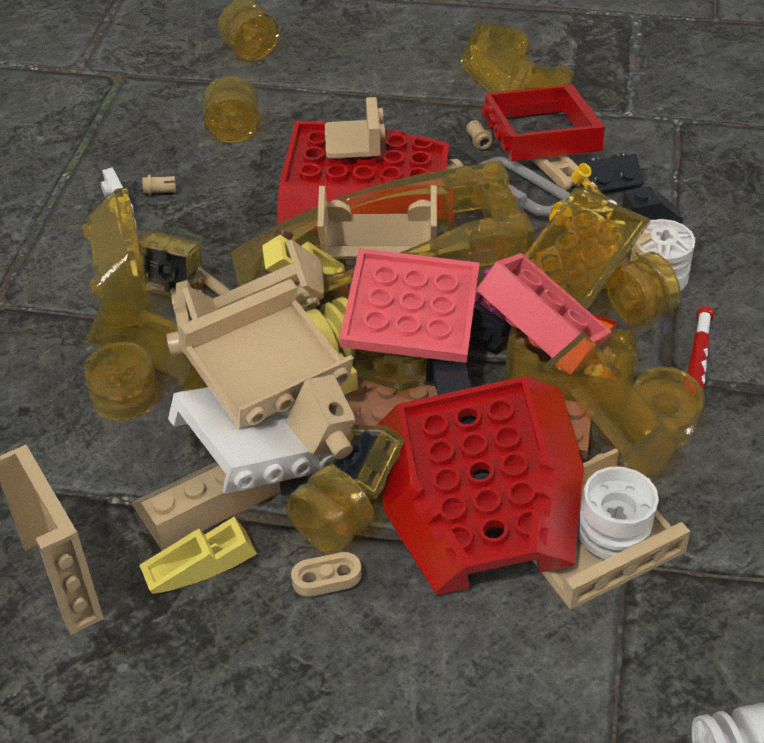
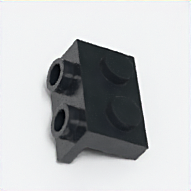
(616, 173)
(489, 327)

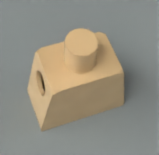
(322, 417)

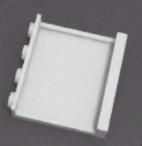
(250, 455)

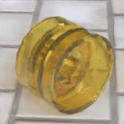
(248, 29)
(230, 109)
(643, 289)
(121, 381)
(673, 396)
(329, 510)

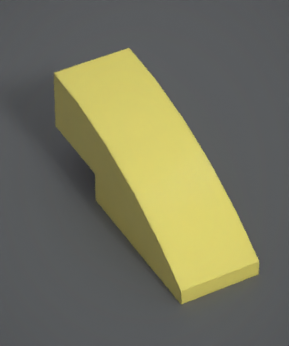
(278, 256)
(198, 557)

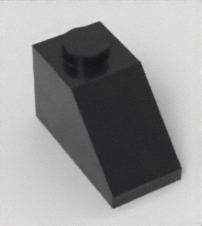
(650, 204)

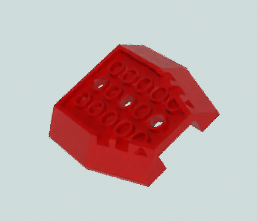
(344, 176)
(530, 490)

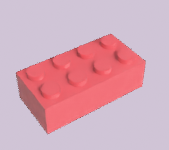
(538, 305)

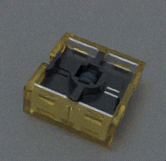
(169, 261)
(372, 457)

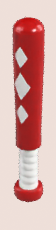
(699, 353)

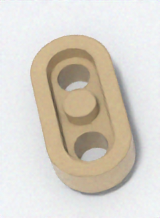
(326, 573)

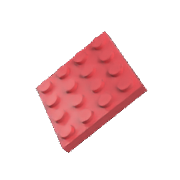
(410, 305)

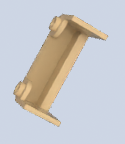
(344, 233)
(304, 271)

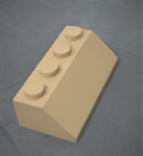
(194, 504)

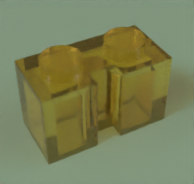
(391, 370)

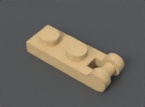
(557, 169)

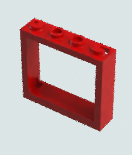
(584, 138)

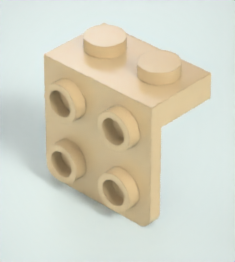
(356, 137)

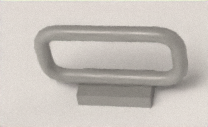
(521, 198)

